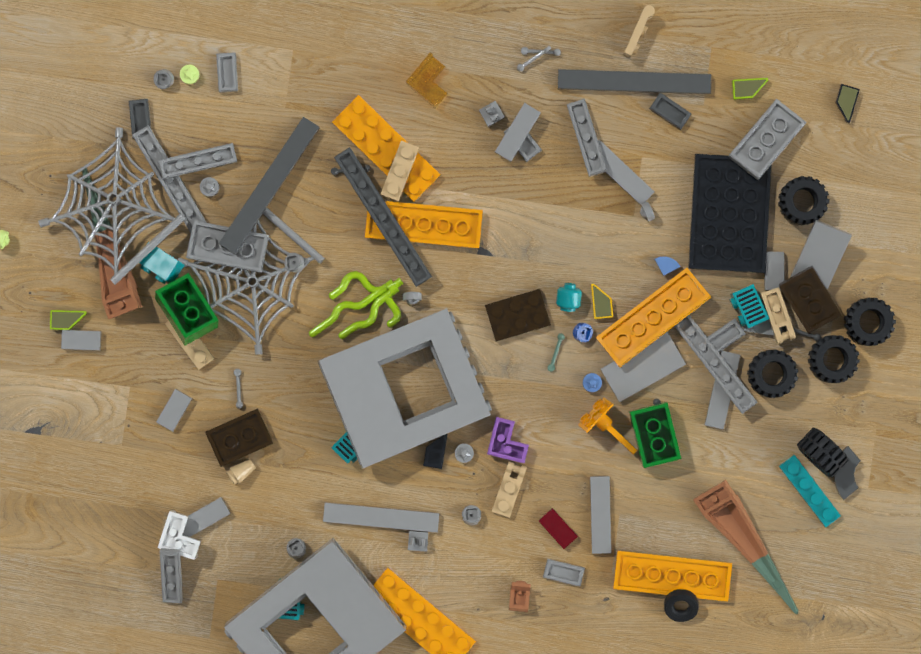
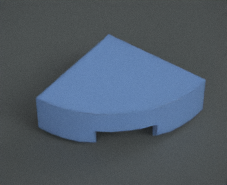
(666, 264)

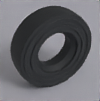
(681, 615)

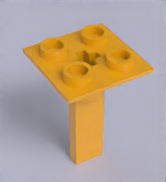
(603, 422)

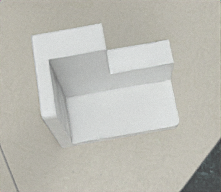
(173, 537)

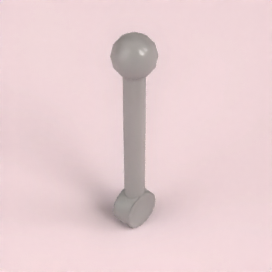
(525, 51)
(520, 67)
(237, 372)

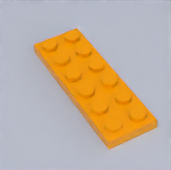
(380, 144)
(433, 224)
(653, 317)
(668, 573)
(422, 619)

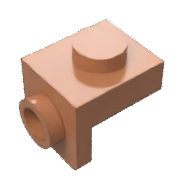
(519, 596)

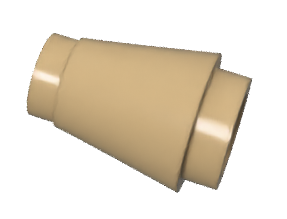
(240, 471)

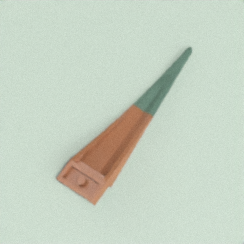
(123, 296)
(729, 516)

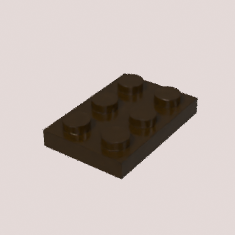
(810, 299)
(517, 315)
(239, 437)

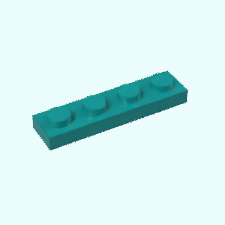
(809, 491)

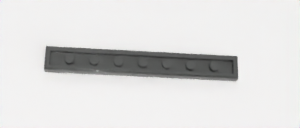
(634, 81)
(269, 185)
(383, 217)

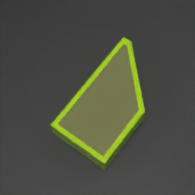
(747, 87)
(65, 319)

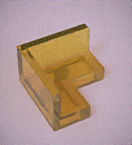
(423, 81)

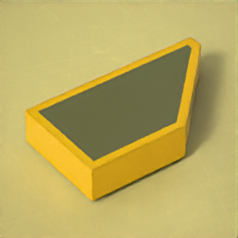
(601, 303)

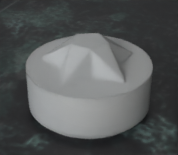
(163, 79)
(209, 187)
(647, 212)
(294, 262)
(412, 297)
(464, 453)
(471, 515)
(296, 548)

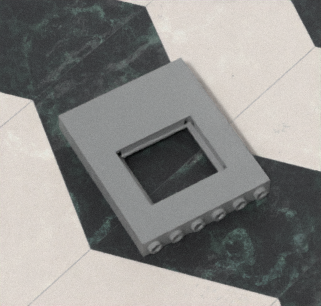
(368, 403)
(338, 593)

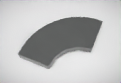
(845, 478)

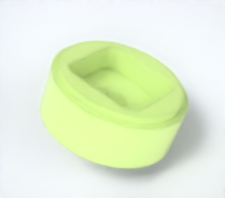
(189, 74)
(4, 239)

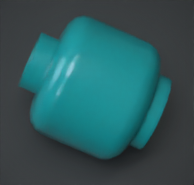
(568, 297)

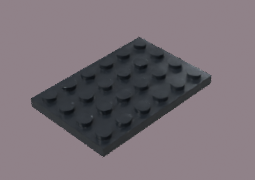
(728, 216)

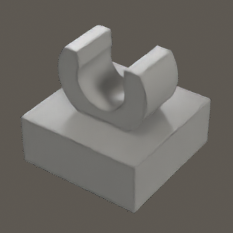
(491, 113)
(418, 541)

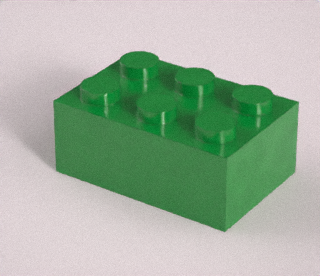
(186, 309)
(655, 434)

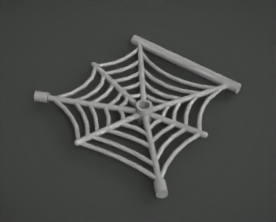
(298, 240)
(118, 275)

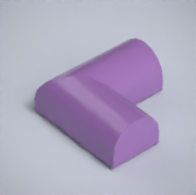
(502, 446)

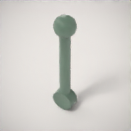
(551, 367)

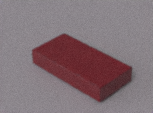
(558, 528)

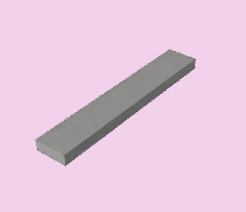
(173, 186)
(715, 364)
(381, 517)

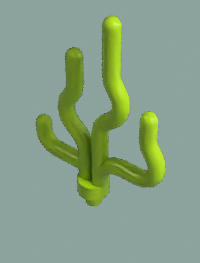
(379, 294)

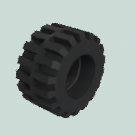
(817, 191)
(853, 321)
(850, 359)
(789, 373)
(822, 452)

